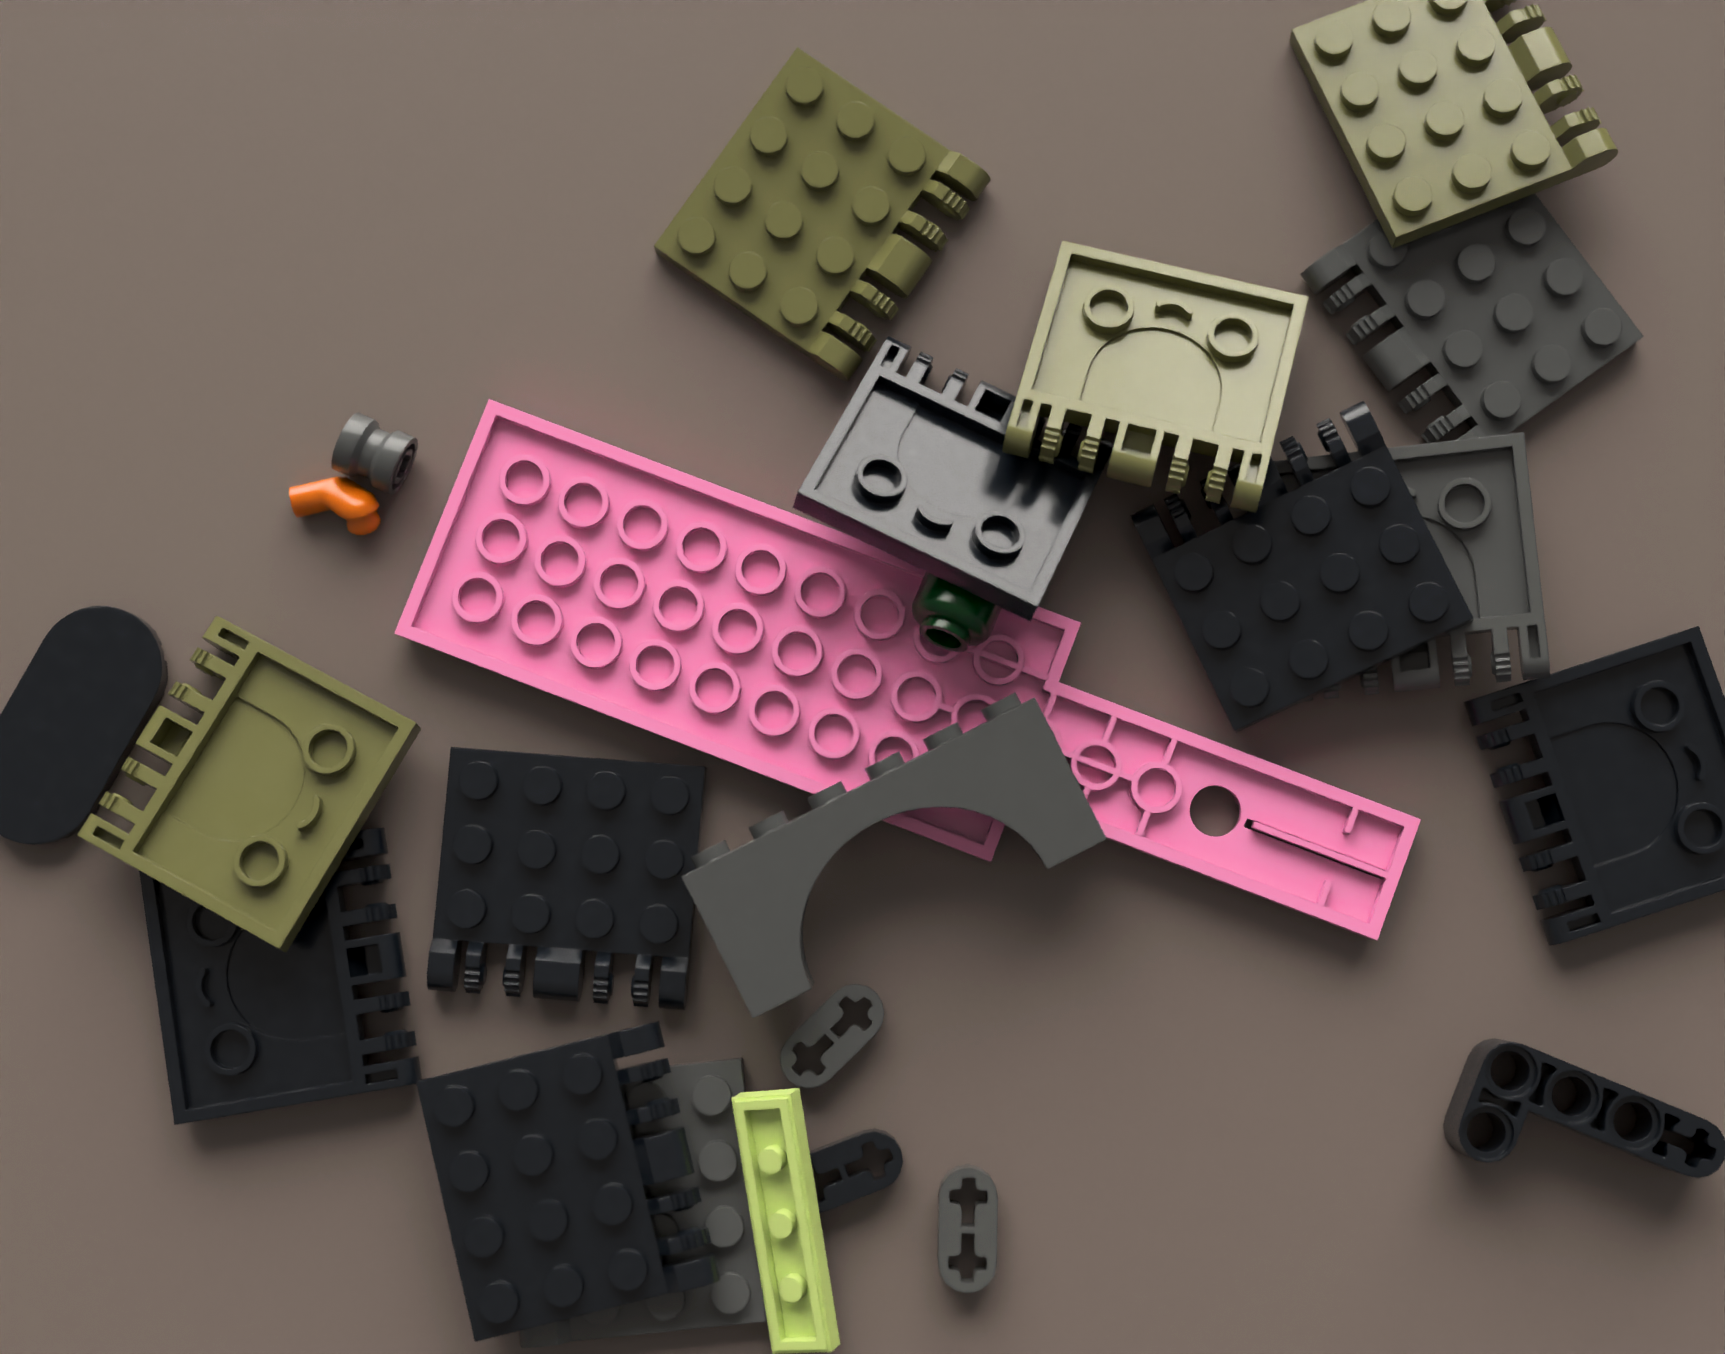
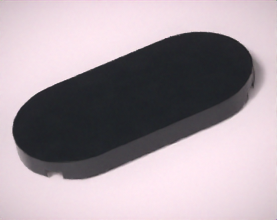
(76, 721)

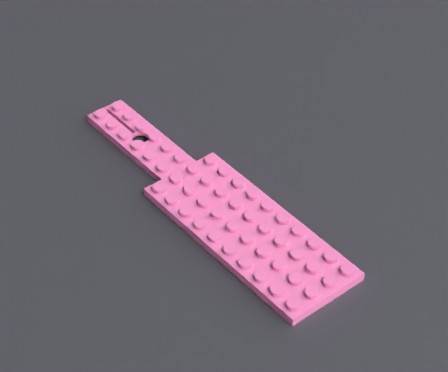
(809, 665)

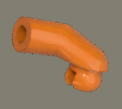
(340, 496)

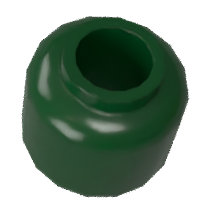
(952, 615)

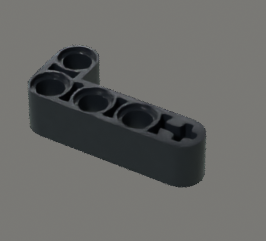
(1589, 1114)

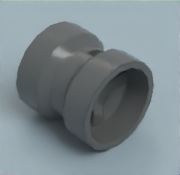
(374, 453)

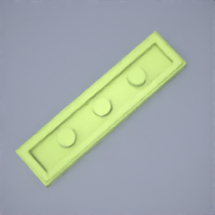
(785, 1221)

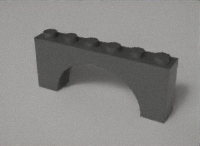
(761, 890)

